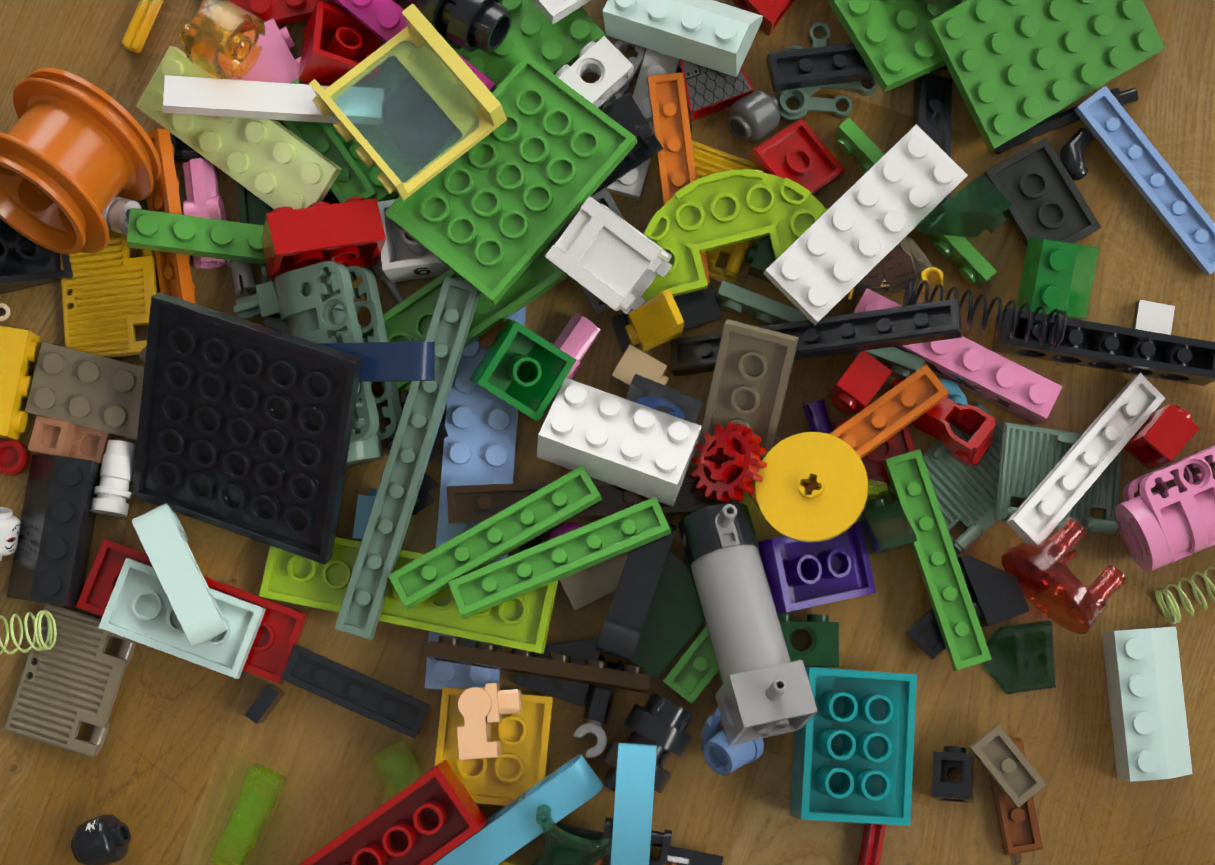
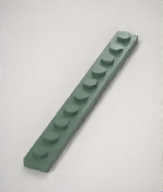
(407, 463)

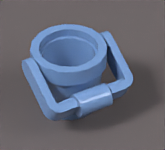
(717, 752)

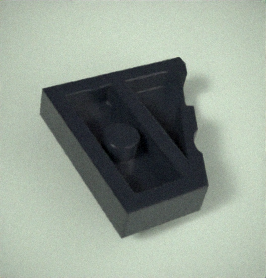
(565, 690)

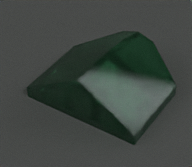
(1022, 657)

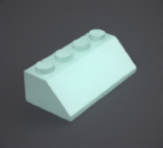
(686, 29)
(1147, 704)

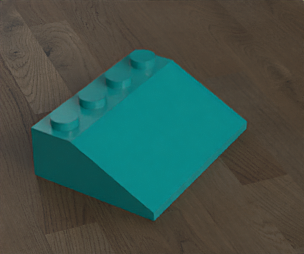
(857, 748)

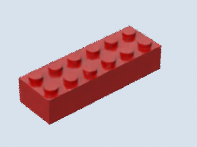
(410, 827)

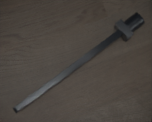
(1062, 119)

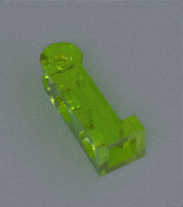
(248, 815)

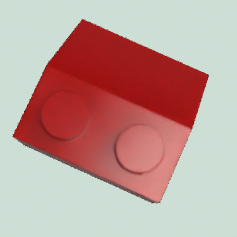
(333, 45)

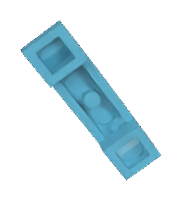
(633, 804)

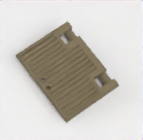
(69, 684)

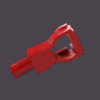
(965, 417)

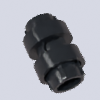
(468, 22)
(656, 724)

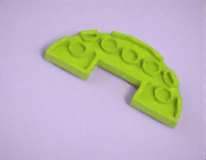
(725, 212)

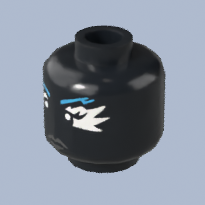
(100, 841)

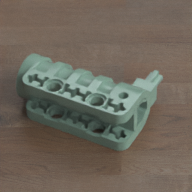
(322, 308)

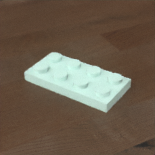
(144, 614)

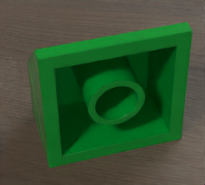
(1058, 276)
(523, 369)

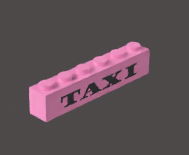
(979, 369)

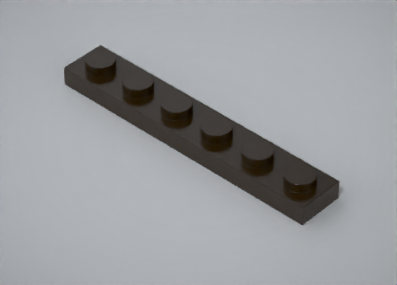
(523, 662)

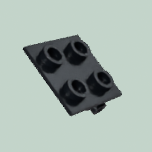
(629, 116)

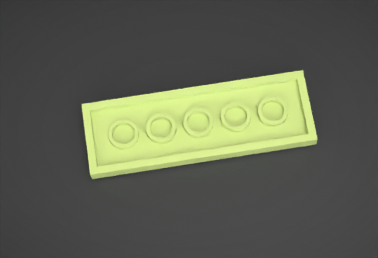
(250, 150)

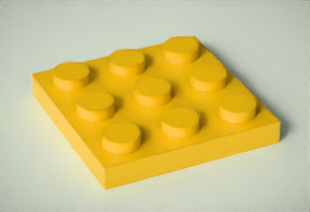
(523, 749)

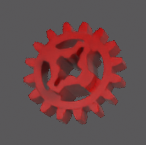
(729, 462)

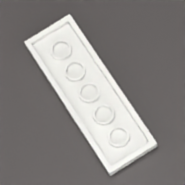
(865, 224)

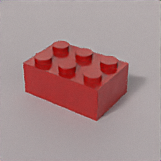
(323, 232)

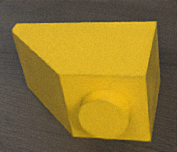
(655, 322)

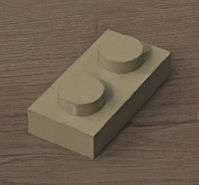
(1007, 765)

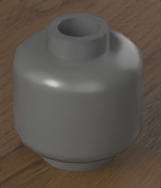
(753, 116)

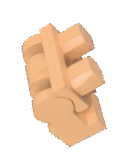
(480, 709)

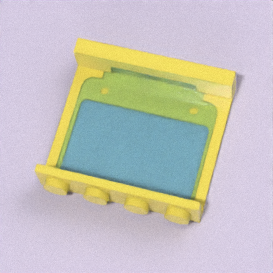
(411, 107)

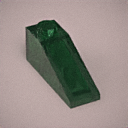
(969, 211)

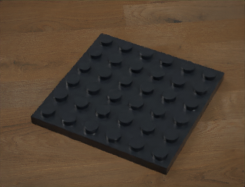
(244, 426)

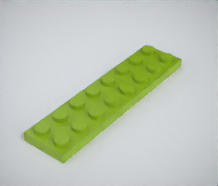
(514, 624)

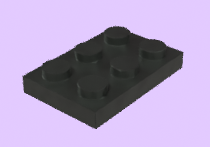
(1042, 196)

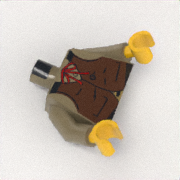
(896, 269)

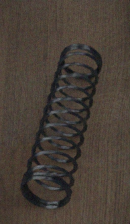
(1058, 327)

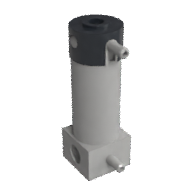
(761, 686)

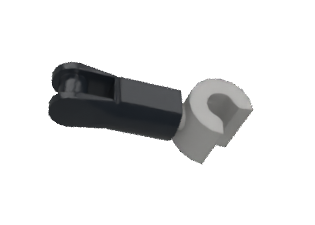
(598, 712)

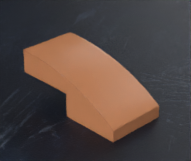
(68, 439)

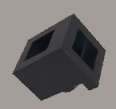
(942, 787)

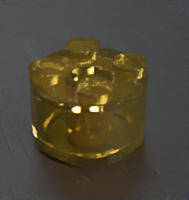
(223, 39)

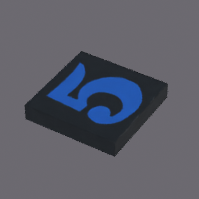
(663, 398)

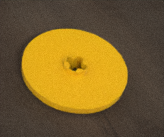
(824, 512)

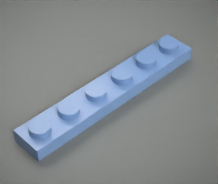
(1151, 176)

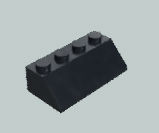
(55, 530)

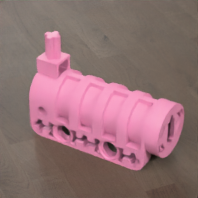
(1174, 524)

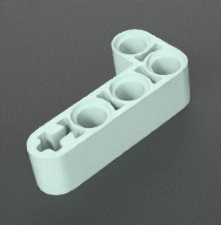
(179, 574)

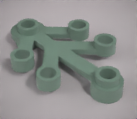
(815, 104)

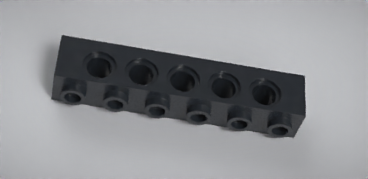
(1112, 349)

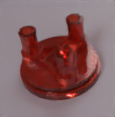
(1051, 584)

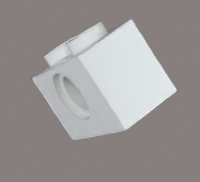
(607, 63)

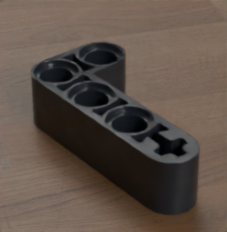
(634, 597)

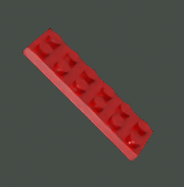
(274, 640)

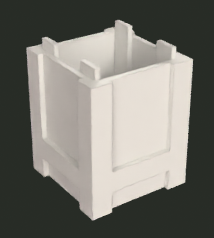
(609, 256)

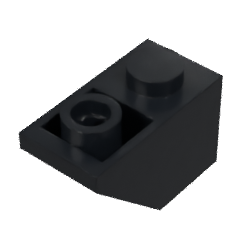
(992, 591)

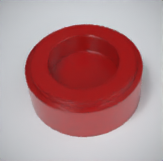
(13, 457)

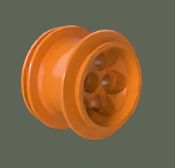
(70, 162)

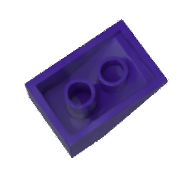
(817, 572)

